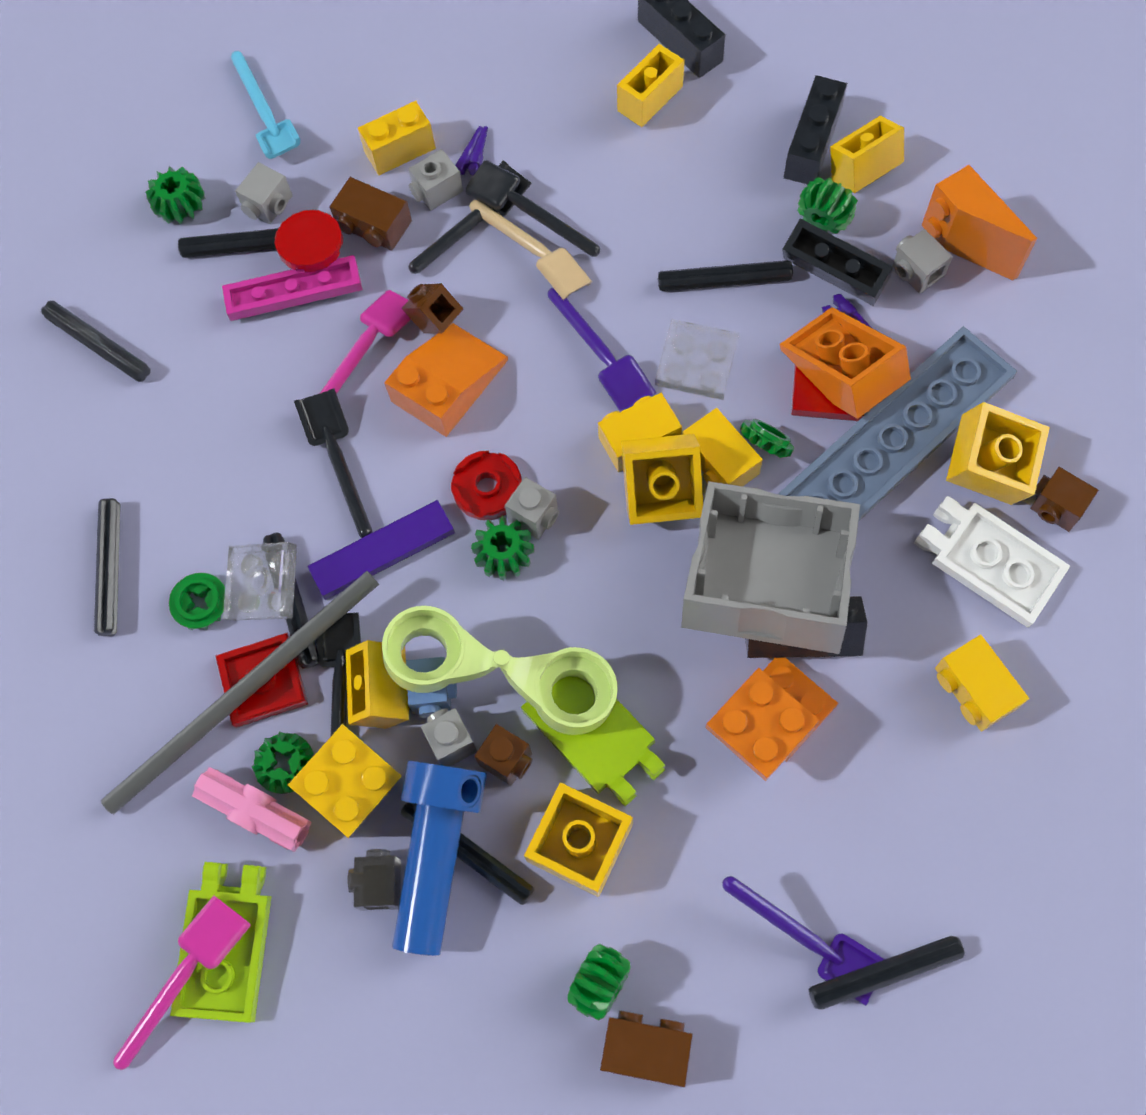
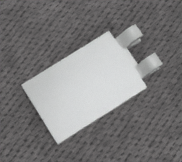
(993, 560)

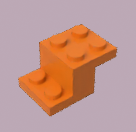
(771, 716)

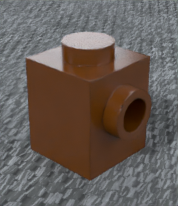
(432, 307)
(1062, 498)
(504, 755)

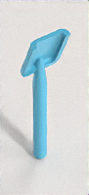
(276, 137)

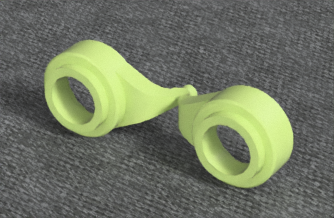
(471, 660)

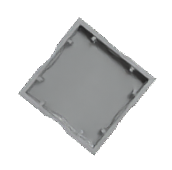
(772, 568)

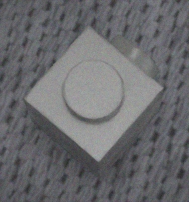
(435, 180)
(263, 193)
(921, 260)
(532, 507)
(448, 737)

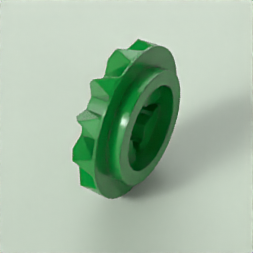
(767, 437)
(181, 602)
(264, 762)

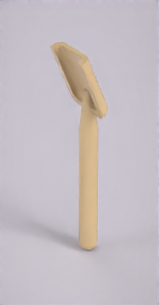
(556, 266)

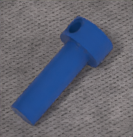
(440, 802)

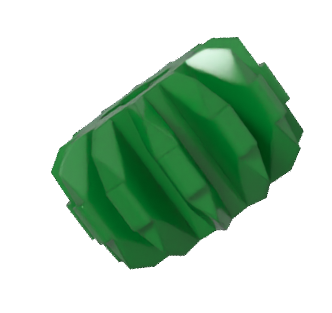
(175, 195)
(827, 205)
(489, 543)
(599, 981)

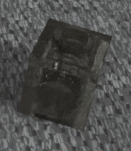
(375, 881)

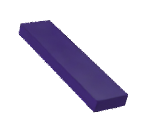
(381, 549)

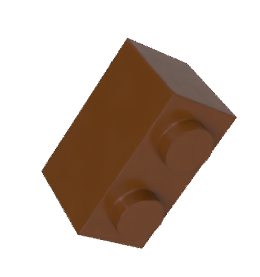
(371, 213)
(647, 1050)

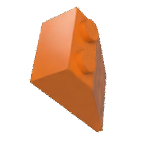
(978, 224)
(848, 361)
(444, 378)

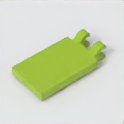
(607, 751)
(233, 986)

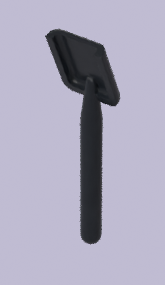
(496, 186)
(463, 228)
(325, 423)
(332, 653)

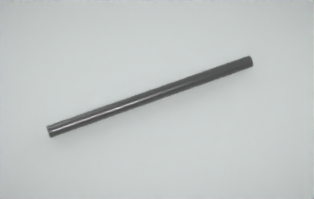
(239, 693)

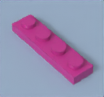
(290, 288)

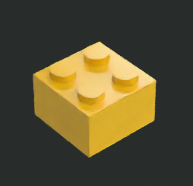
(998, 453)
(662, 479)
(345, 780)
(579, 839)

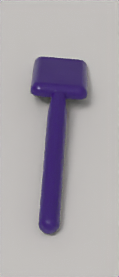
(623, 377)
(838, 959)

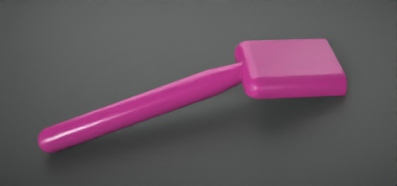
(381, 316)
(207, 942)

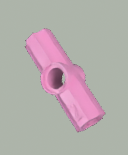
(251, 809)

